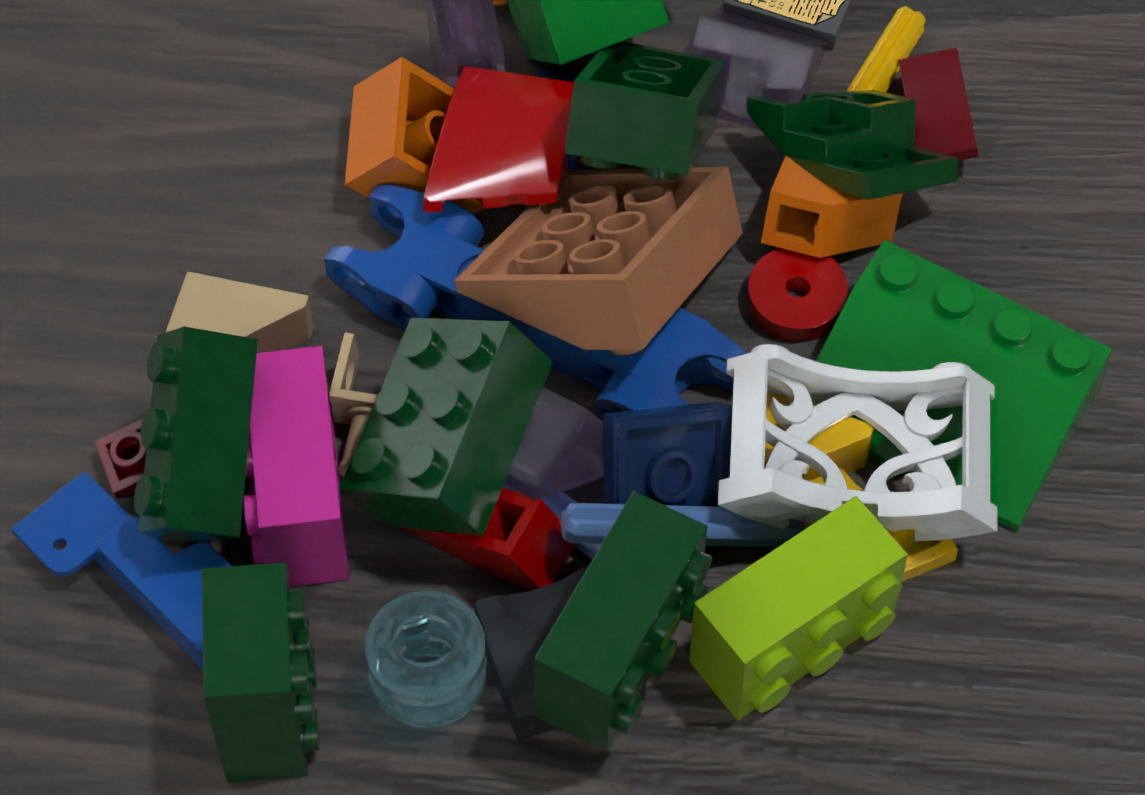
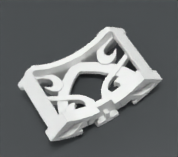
(778, 493)

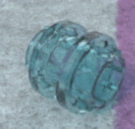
(420, 627)

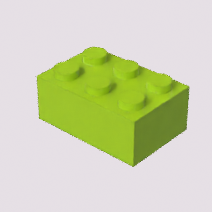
(797, 609)

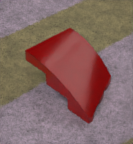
(501, 141)

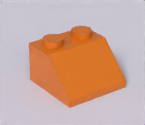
(397, 129)

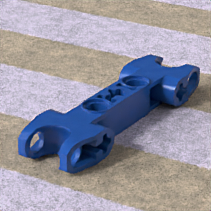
(438, 246)

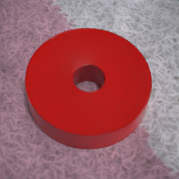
(796, 317)

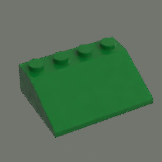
(1043, 373)

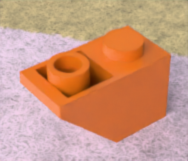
(823, 220)

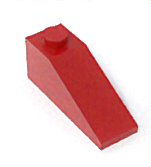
(518, 546)

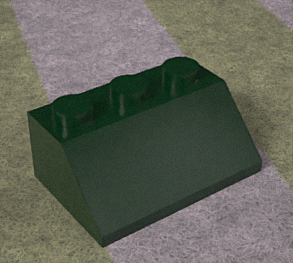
(196, 436)

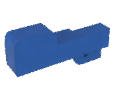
(101, 530)

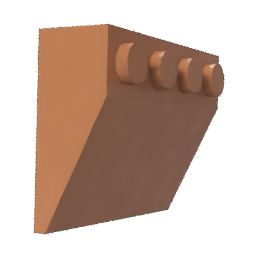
(608, 255)

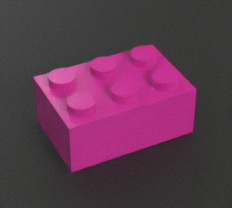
(293, 469)

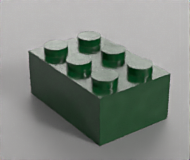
(644, 109)
(446, 425)
(621, 622)
(258, 671)

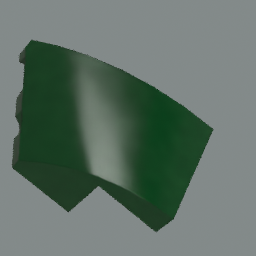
(854, 141)

